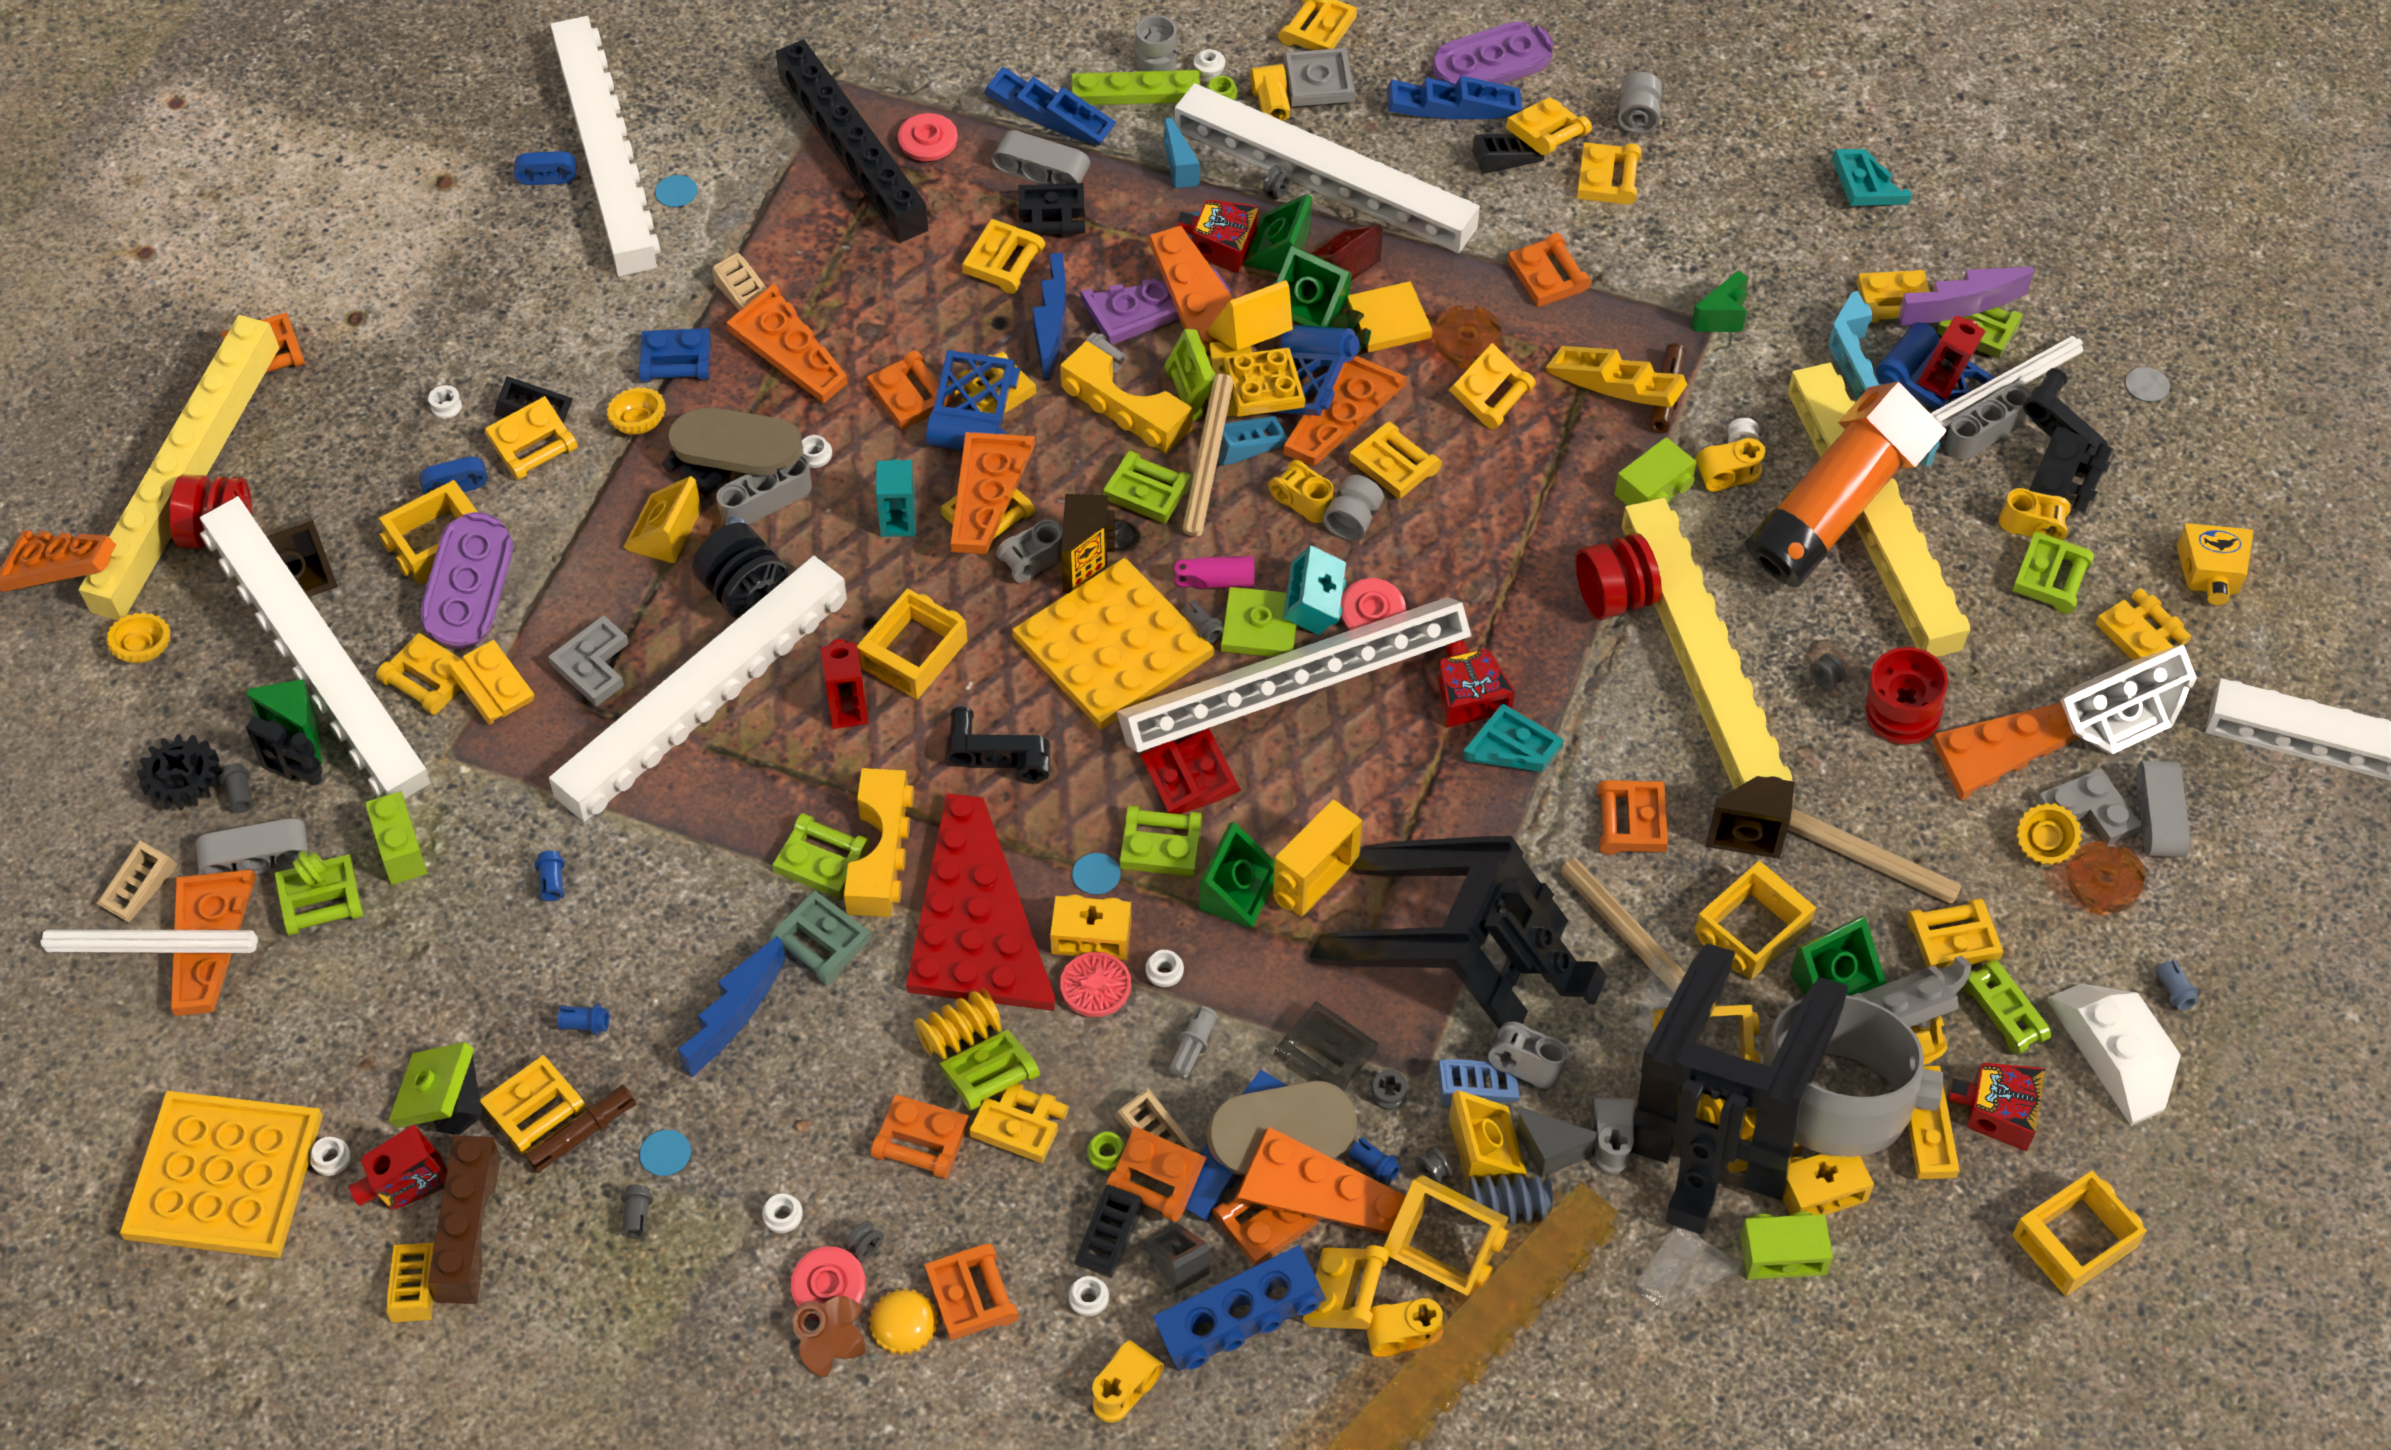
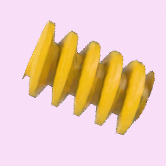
(958, 1024)

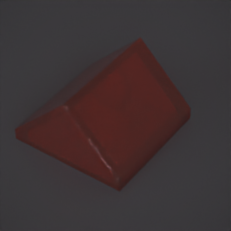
(1354, 249)

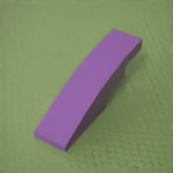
(1974, 294)

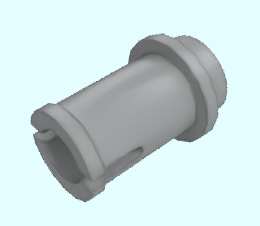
(1100, 342)

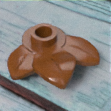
(833, 1337)

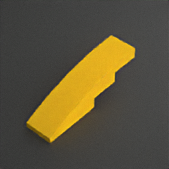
(1608, 374)

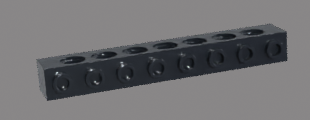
(852, 141)

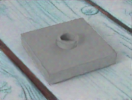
(1319, 77)

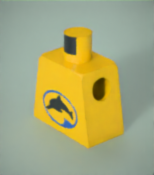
(2215, 559)

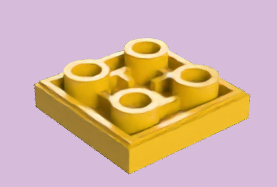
(1391, 315)
(1264, 382)

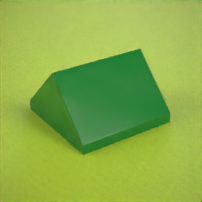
(1279, 231)
(1315, 288)
(289, 706)
(1236, 878)
(1840, 956)

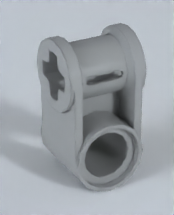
(1031, 550)
(1531, 1057)
(1614, 1127)

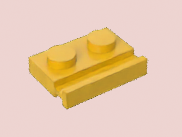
(491, 682)

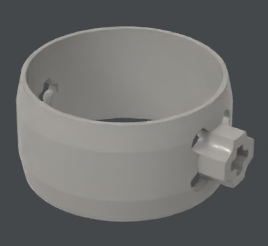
(1853, 1124)

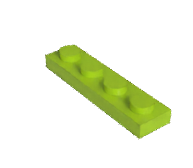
(1133, 87)

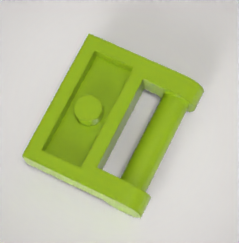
(1998, 326)
(1190, 371)
(1146, 494)
(2041, 568)
(1160, 851)
(815, 865)
(297, 893)
(984, 1061)

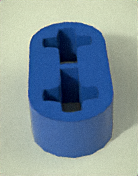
(545, 168)
(467, 472)

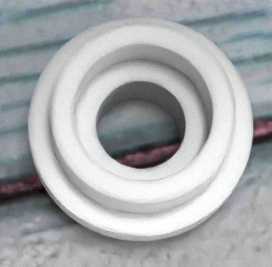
(1209, 63)
(816, 444)
(1164, 959)
(326, 1147)
(780, 1203)
(1084, 1286)

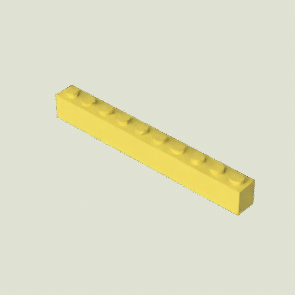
(188, 450)
(1885, 525)
(1704, 650)

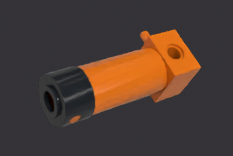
(1880, 436)

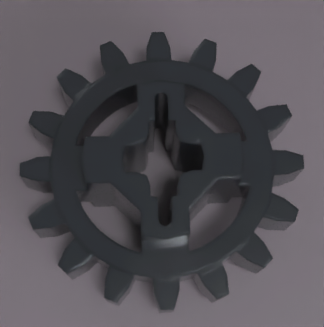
(179, 772)

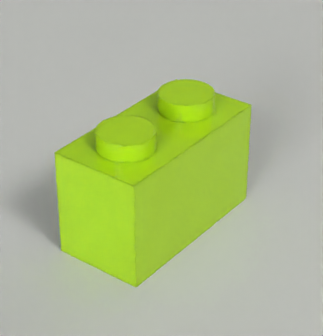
(1656, 474)
(396, 838)
(1786, 1246)

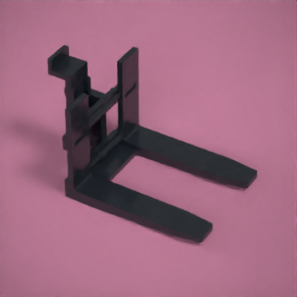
(1493, 881)
(1682, 1072)

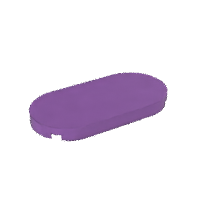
(1495, 54)
(466, 580)

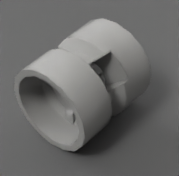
(1156, 44)
(1640, 103)
(1353, 508)

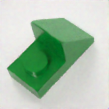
(1722, 307)

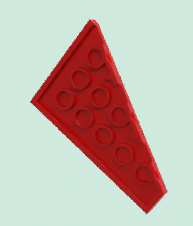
(973, 918)

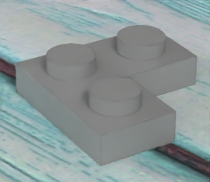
(584, 658)
(2099, 801)

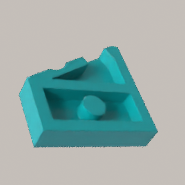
(1865, 180)
(1513, 742)

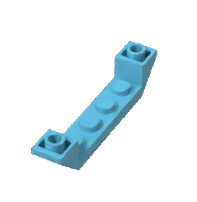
(1845, 348)

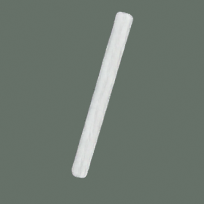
(2020, 374)
(150, 941)

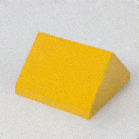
(1254, 317)
(666, 521)
(1484, 1138)

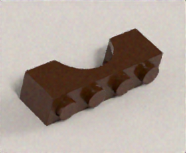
(457, 1247)

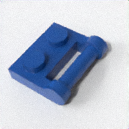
(675, 354)

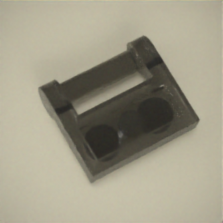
(1331, 1038)

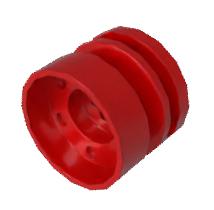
(197, 496)
(1618, 576)
(1906, 695)

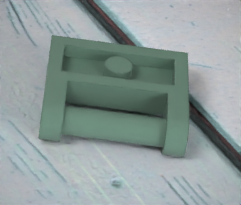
(827, 927)

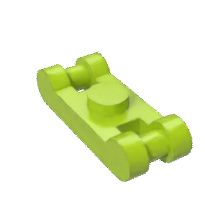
(2007, 1006)

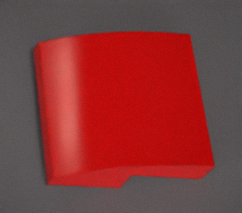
(1190, 772)

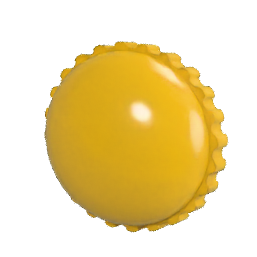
(636, 410)
(138, 637)
(2048, 834)
(903, 1321)

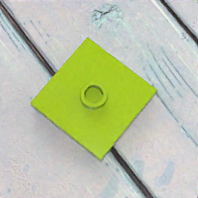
(1257, 624)
(431, 1085)

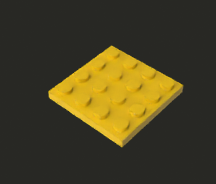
(1112, 642)
(222, 1174)

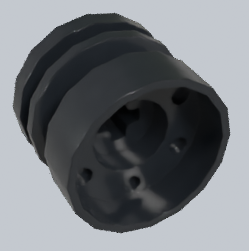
(738, 567)

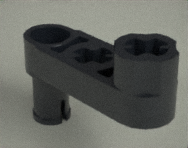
(2050, 412)
(1024, 752)

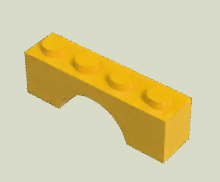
(1157, 419)
(873, 881)

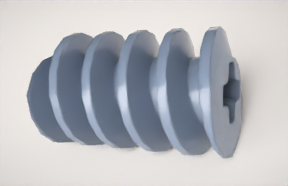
(1514, 1198)

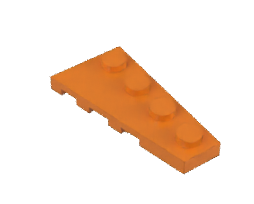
(1190, 281)
(781, 338)
(1359, 393)
(985, 487)
(53, 558)
(1992, 748)
(206, 903)
(1306, 1182)

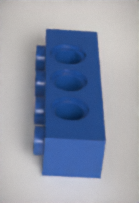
(1218, 1303)

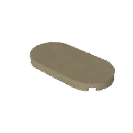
(735, 441)
(1308, 1112)

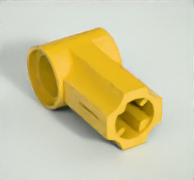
(1270, 87)

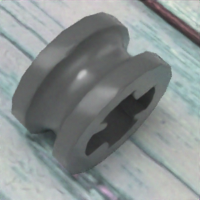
(1277, 181)
(1827, 671)
(1378, 1094)
(1434, 1165)
(863, 1240)

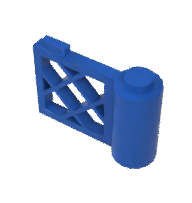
(1317, 348)
(1909, 358)
(947, 424)

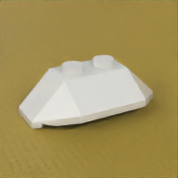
(2130, 700)
(2121, 1046)

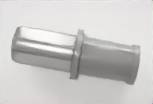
(1193, 1041)

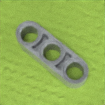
(1039, 159)
(1987, 422)
(760, 495)
(2163, 809)
(257, 847)

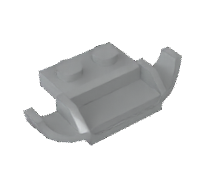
(1922, 994)

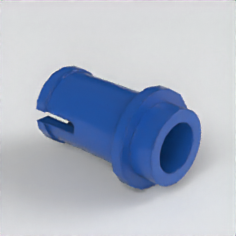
(550, 875)
(584, 1018)
(1376, 1162)

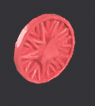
(927, 137)
(1370, 602)
(1095, 984)
(827, 1274)

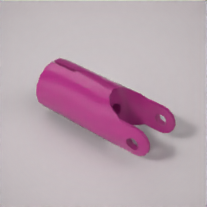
(1216, 572)

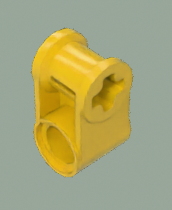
(1727, 466)
(1303, 491)
(2032, 511)
(1399, 1326)
(1126, 1376)

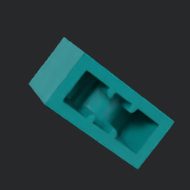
(896, 498)
(1315, 590)

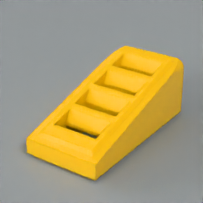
(415, 1309)

